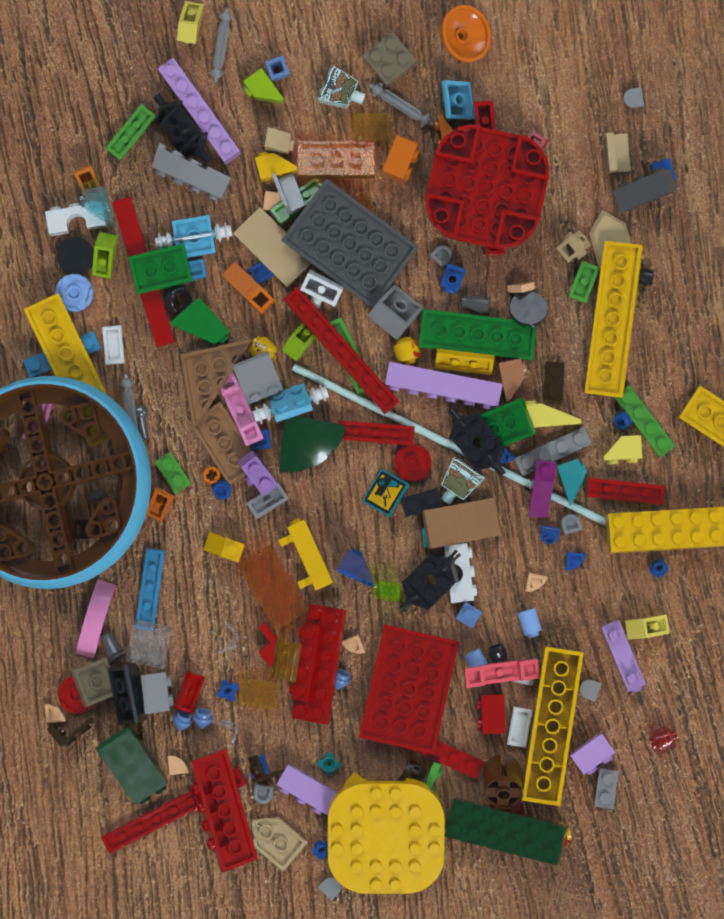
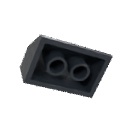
(127, 693)

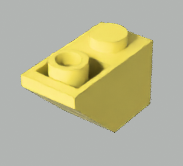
(625, 448)

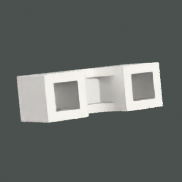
(59, 219)
(463, 589)

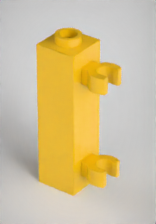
(309, 554)

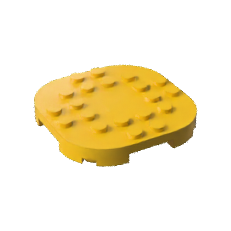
(386, 836)

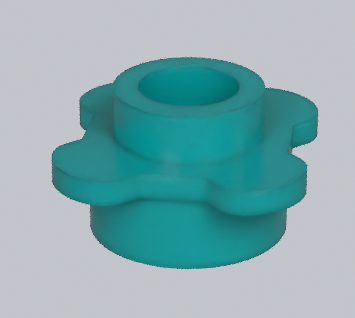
(334, 764)

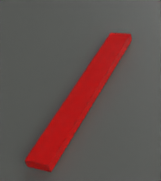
(135, 245)
(341, 350)
(157, 818)

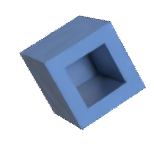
(468, 615)

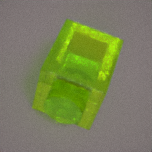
(387, 590)

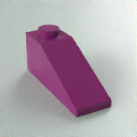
(541, 488)

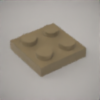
(93, 682)

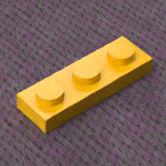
(464, 361)

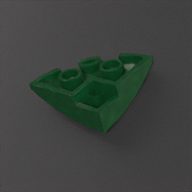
(308, 443)

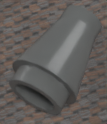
(477, 303)
(112, 648)

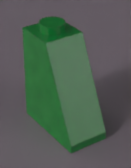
(201, 323)

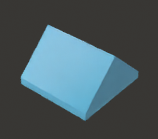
(457, 101)

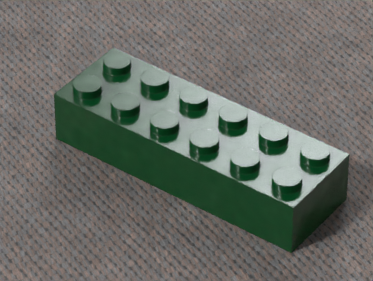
(506, 831)

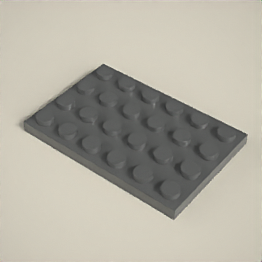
(349, 243)

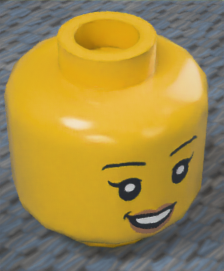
(262, 345)

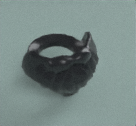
(168, 299)

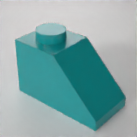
(571, 478)

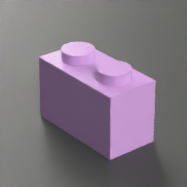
(592, 754)

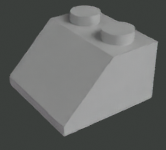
(395, 311)
(257, 377)
(156, 692)

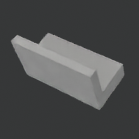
(289, 193)

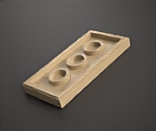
(263, 239)

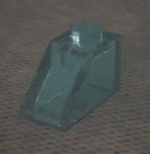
(97, 204)

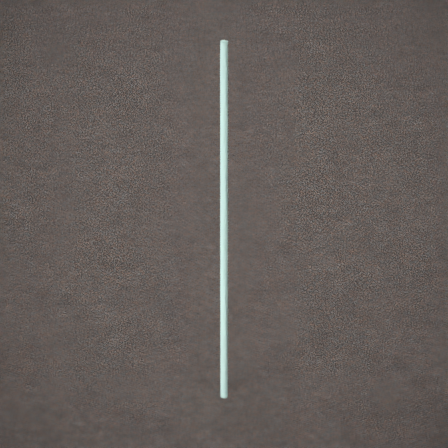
(437, 438)

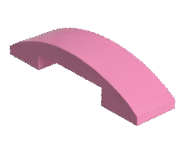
(241, 411)
(95, 618)

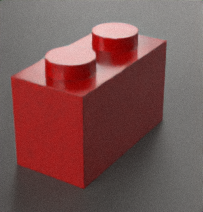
(492, 713)

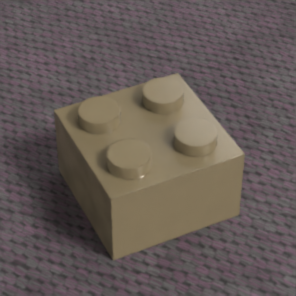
(389, 60)

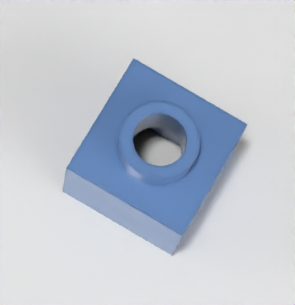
(278, 62)

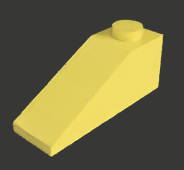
(548, 417)

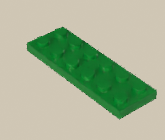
(476, 334)

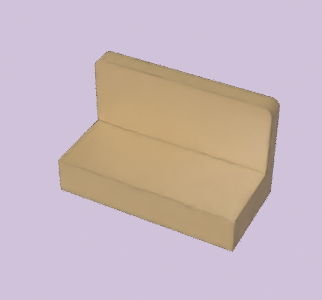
(617, 153)

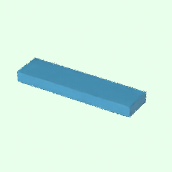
(150, 585)

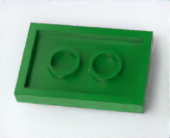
(160, 269)
(510, 422)

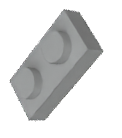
(263, 504)
(606, 788)

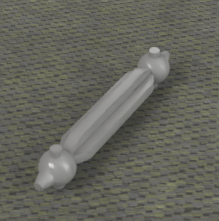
(221, 44)
(401, 104)
(128, 397)

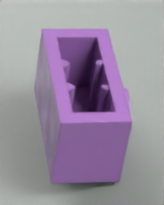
(257, 473)

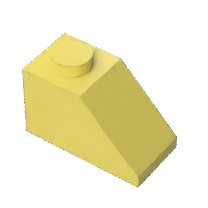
(190, 22)
(647, 627)

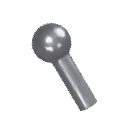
(142, 413)

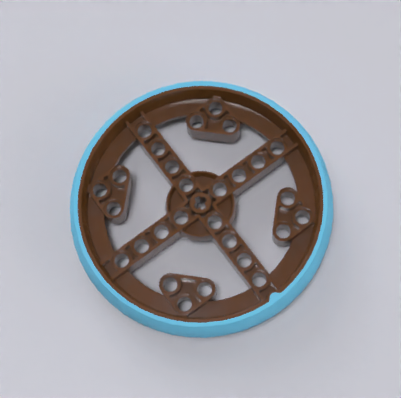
(128, 512)

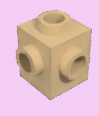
(573, 246)

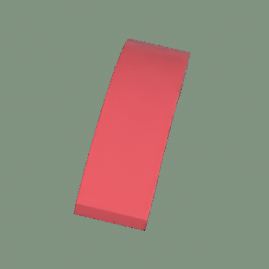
(501, 672)

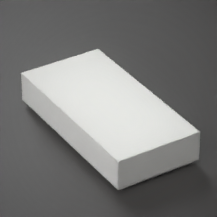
(113, 345)
(519, 727)

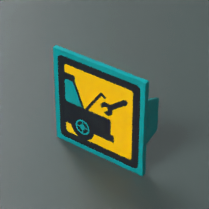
(385, 492)

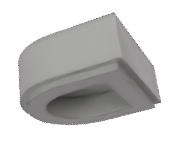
(633, 98)
(441, 255)
(97, 495)
(570, 523)
(589, 689)
(263, 793)
(330, 887)

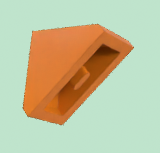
(87, 177)
(160, 504)

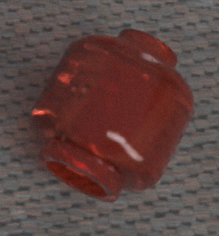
(663, 739)

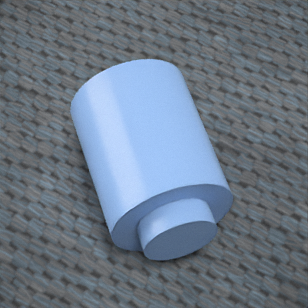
(529, 622)
(475, 658)

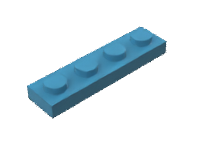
(39, 364)

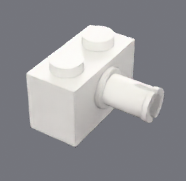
(321, 289)

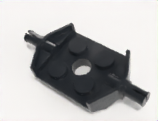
(191, 140)
(465, 432)
(420, 591)

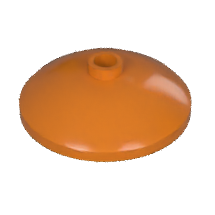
(473, 32)

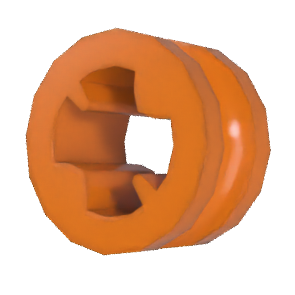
(216, 478)

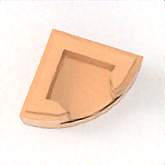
(270, 200)
(521, 287)
(534, 582)
(353, 644)
(53, 714)
(177, 765)

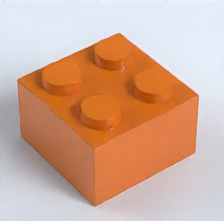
(399, 160)

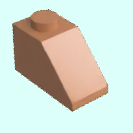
(511, 376)

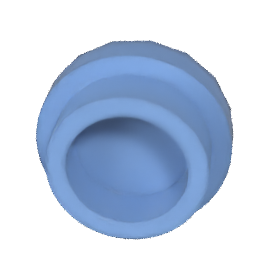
(342, 679)
(202, 717)
(182, 720)

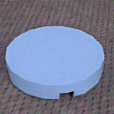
(75, 292)

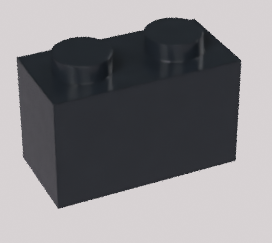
(421, 501)

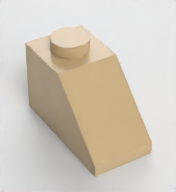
(278, 142)

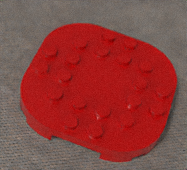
(487, 187)

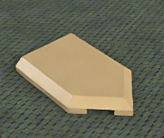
(607, 229)
(277, 841)

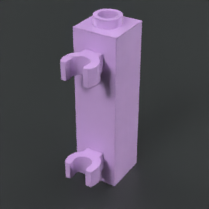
(623, 656)

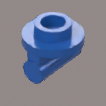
(549, 534)

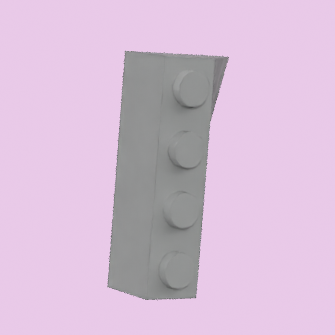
(190, 173)

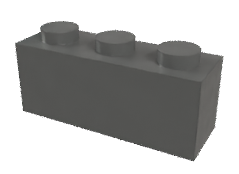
(644, 189)

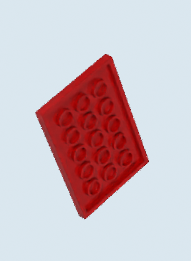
(408, 689)

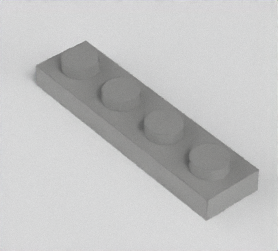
(553, 450)

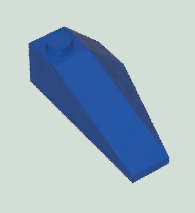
(356, 567)

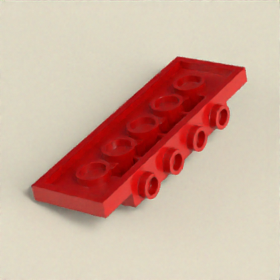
(318, 664)
(222, 810)

